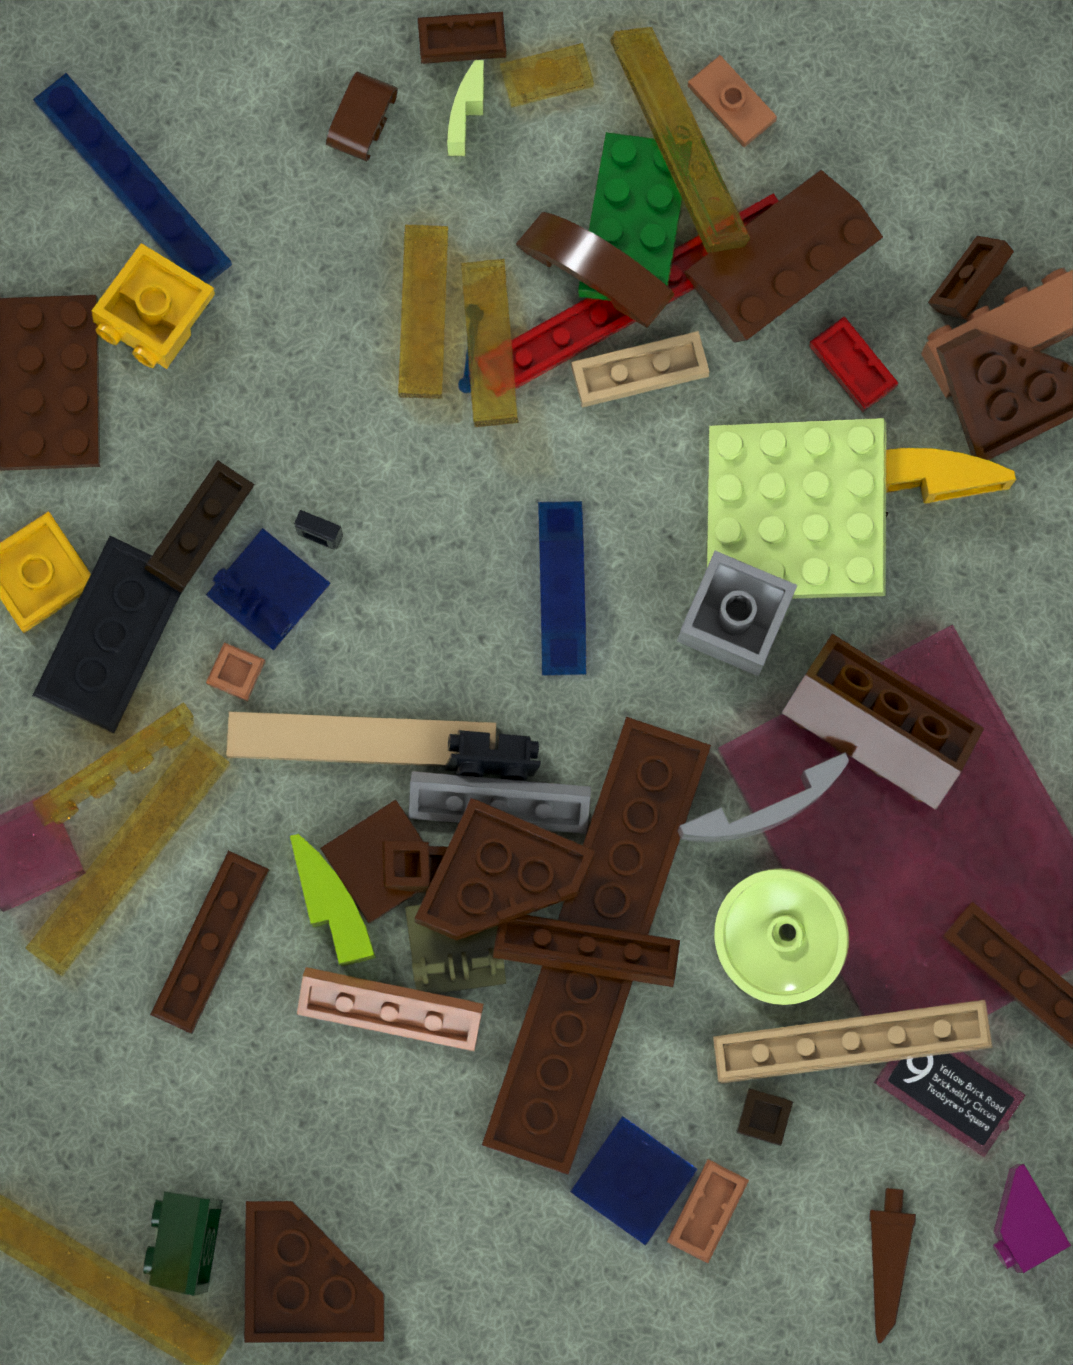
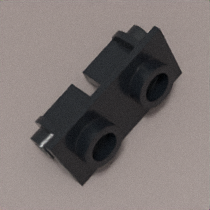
(509, 760)

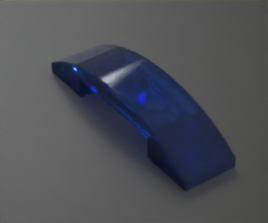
(562, 588)

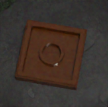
(359, 859)

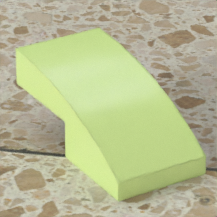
(466, 102)

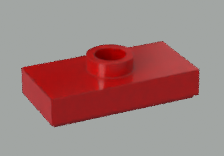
(853, 364)

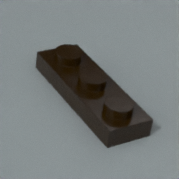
(199, 526)

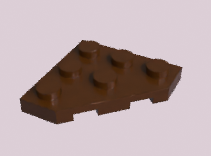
(1004, 391)
(499, 872)
(303, 1282)

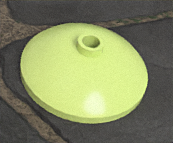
(758, 953)

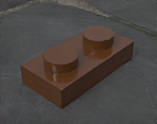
(971, 277)

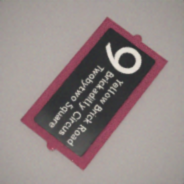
(954, 1096)

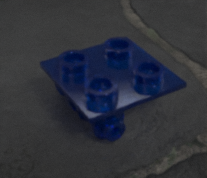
(267, 589)

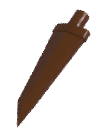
(890, 1250)

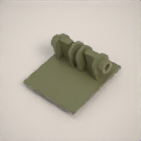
(452, 965)

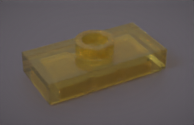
(546, 75)

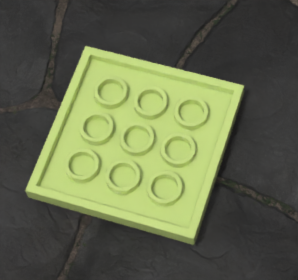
(802, 503)

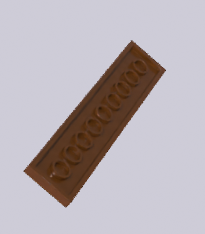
(576, 1012)

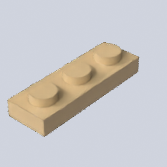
(640, 369)

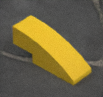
(944, 473)

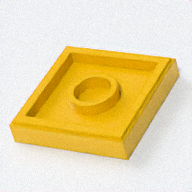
(39, 572)

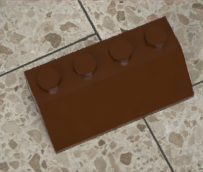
(787, 257)
(883, 721)

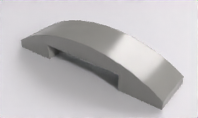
(715, 827)

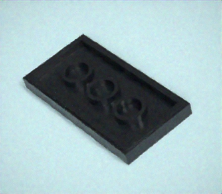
(108, 638)

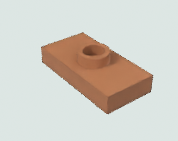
(732, 101)
(707, 1211)

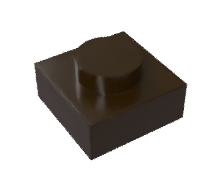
(764, 1117)

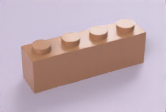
(1027, 318)

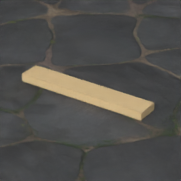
(345, 738)
(852, 1041)

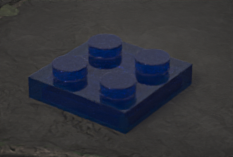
(633, 1180)

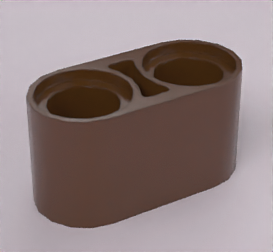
(361, 115)

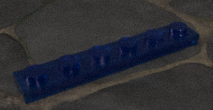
(131, 180)

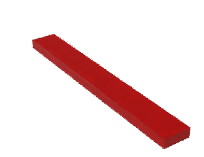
(597, 319)

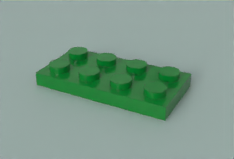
(636, 205)

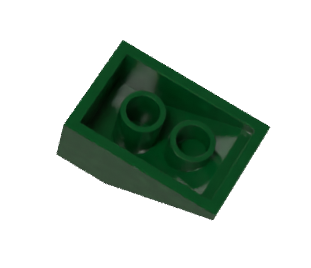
(183, 1243)

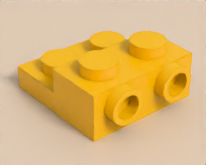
(151, 307)

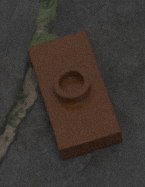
(462, 37)

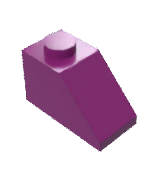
(1026, 1224)

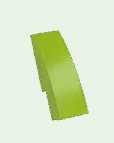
(331, 904)

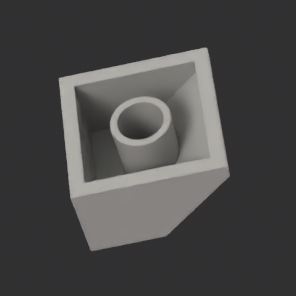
(736, 613)

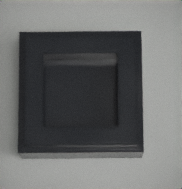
(318, 530)

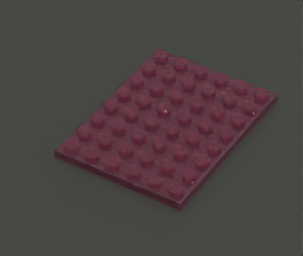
(916, 868)

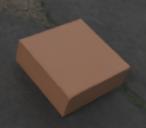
(235, 671)

